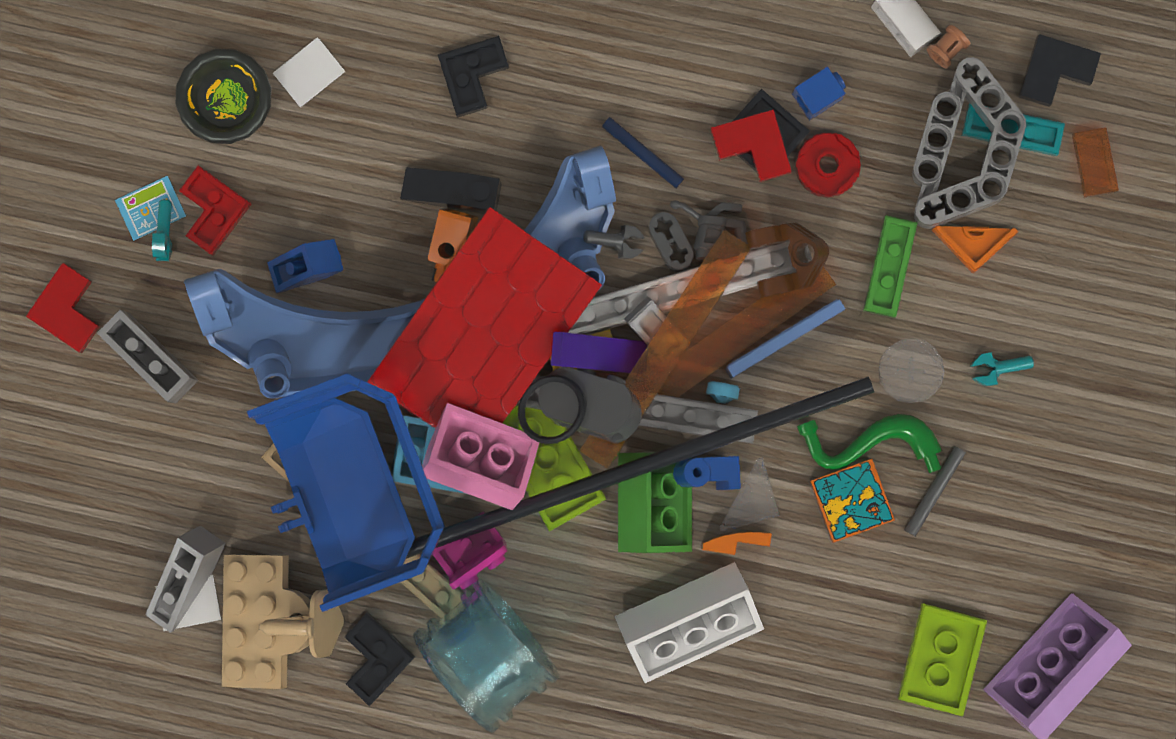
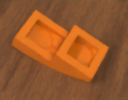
(728, 542)

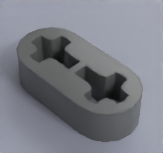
(664, 245)

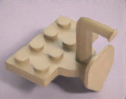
(264, 622)

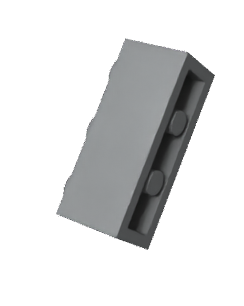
(147, 356)

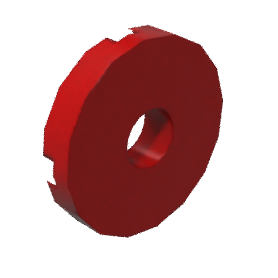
(824, 183)

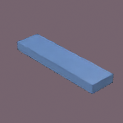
(784, 338)

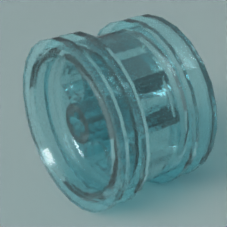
(485, 656)

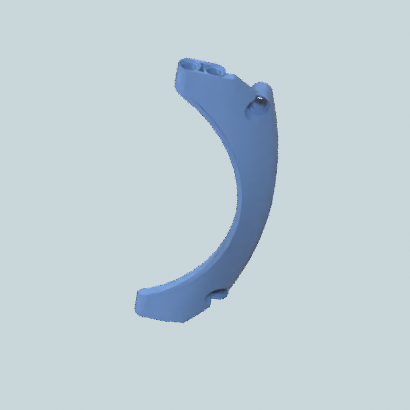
(316, 345)

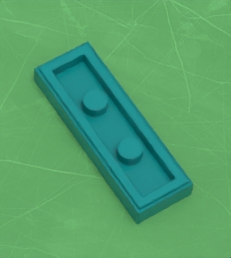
(1039, 135)

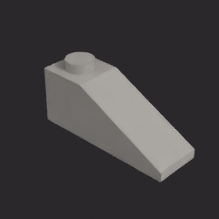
(184, 576)

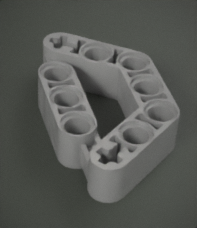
(946, 126)

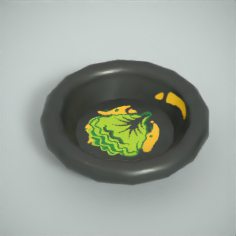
(223, 96)

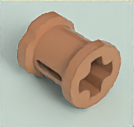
(948, 46)

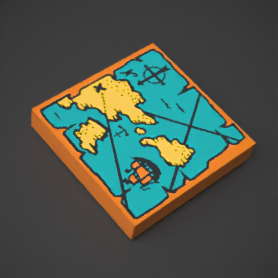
(852, 500)

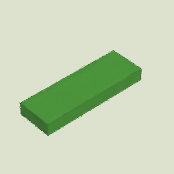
(890, 266)

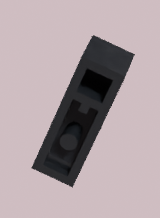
(451, 189)

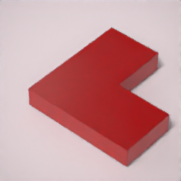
(755, 135)
(221, 208)
(56, 310)

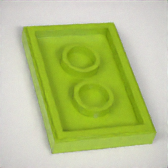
(942, 659)

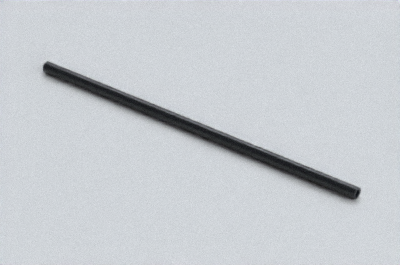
(649, 463)

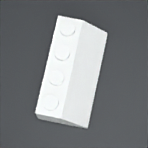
(689, 622)

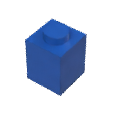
(819, 92)

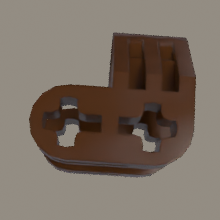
(799, 238)

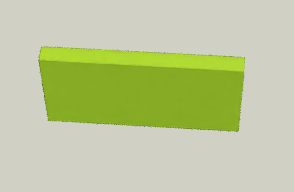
(554, 467)

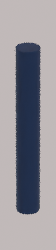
(642, 152)

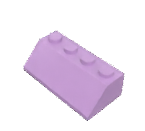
(1057, 667)

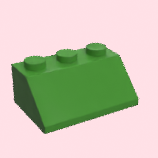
(653, 511)

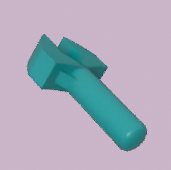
(160, 240)
(1000, 367)

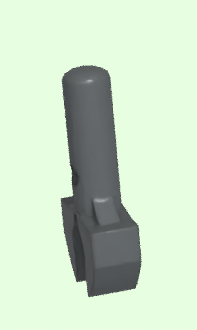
(616, 240)

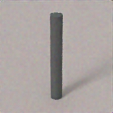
(934, 491)

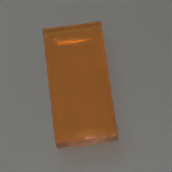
(1095, 162)

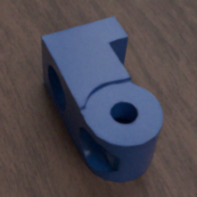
(699, 471)

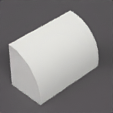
(907, 23)

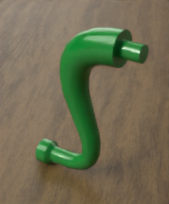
(898, 426)

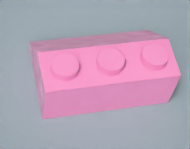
(480, 457)

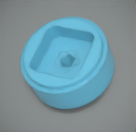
(722, 392)

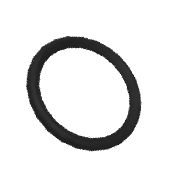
(580, 416)

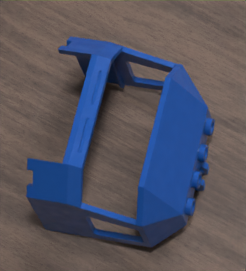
(347, 487)

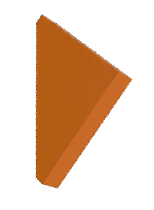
(974, 244)

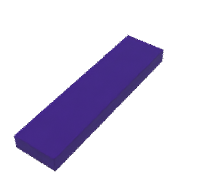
(595, 352)

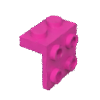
(470, 555)

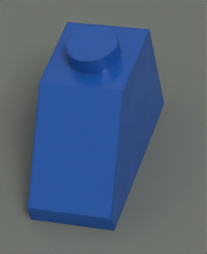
(305, 265)

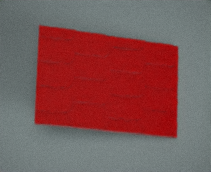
(485, 325)

